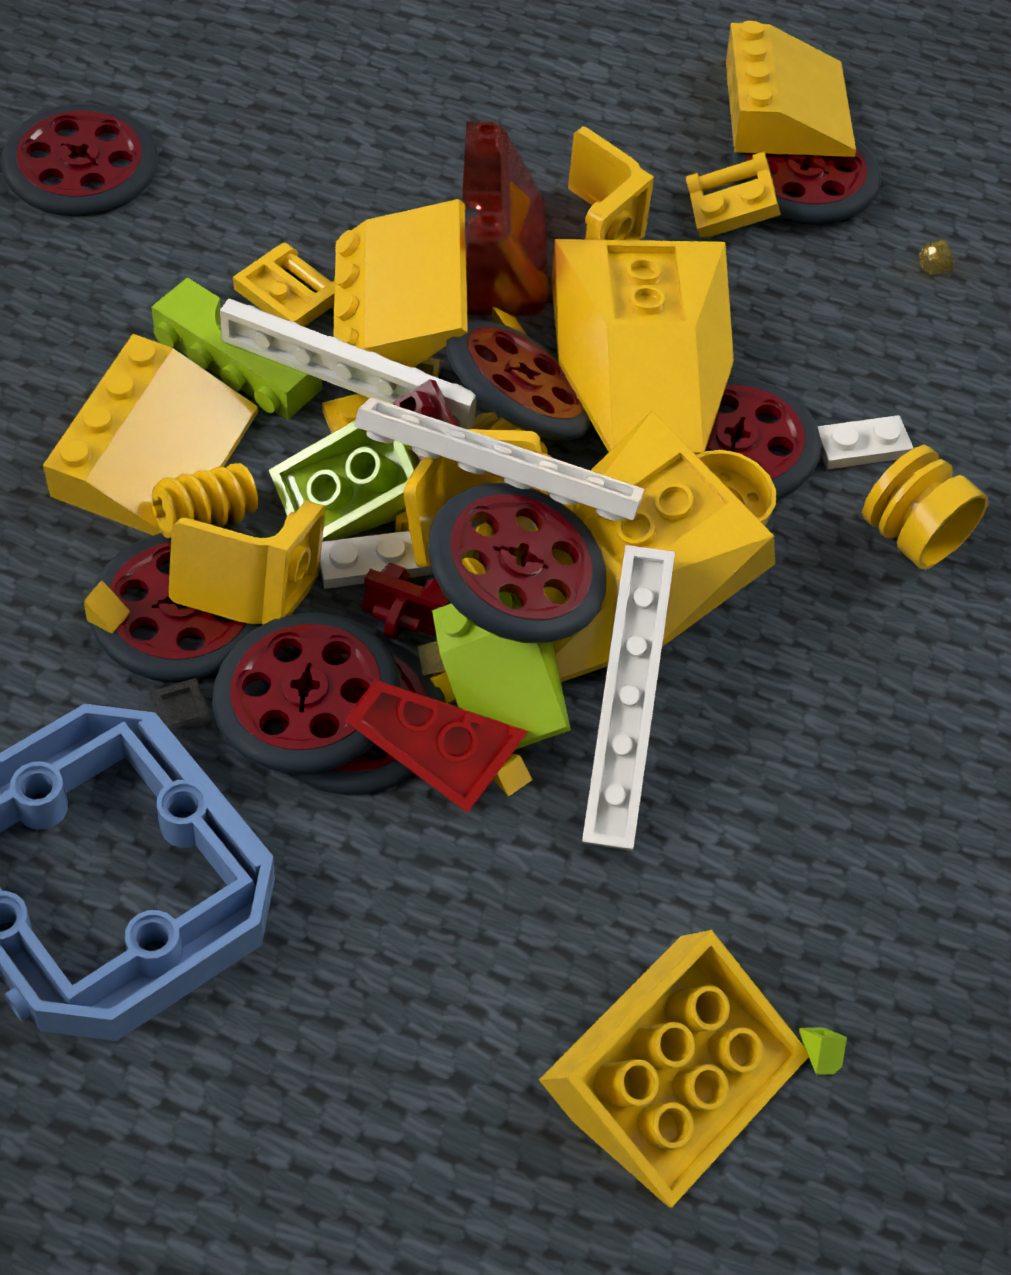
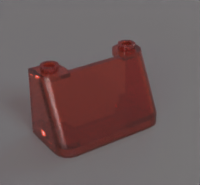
(509, 234)

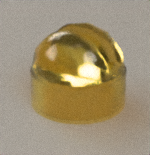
(936, 257)

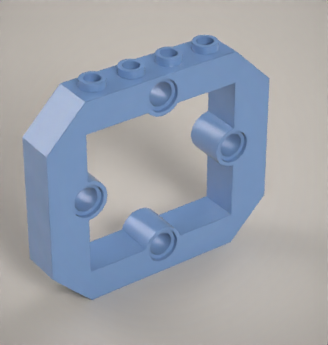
(197, 943)

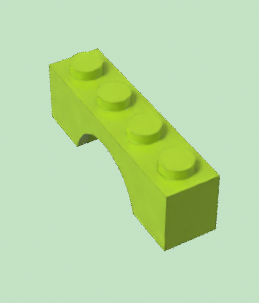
(192, 323)

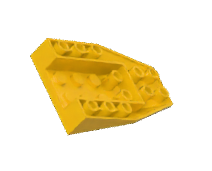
(644, 333)
(682, 511)

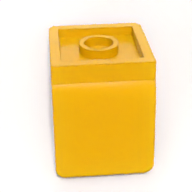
(613, 187)
(441, 479)
(245, 574)

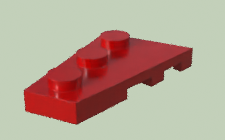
(435, 740)

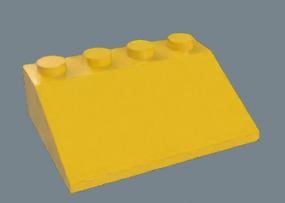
(785, 95)
(403, 283)
(141, 424)
(677, 1066)

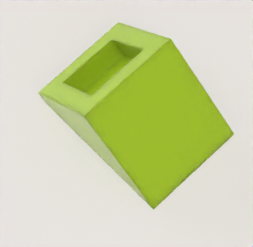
(824, 1049)

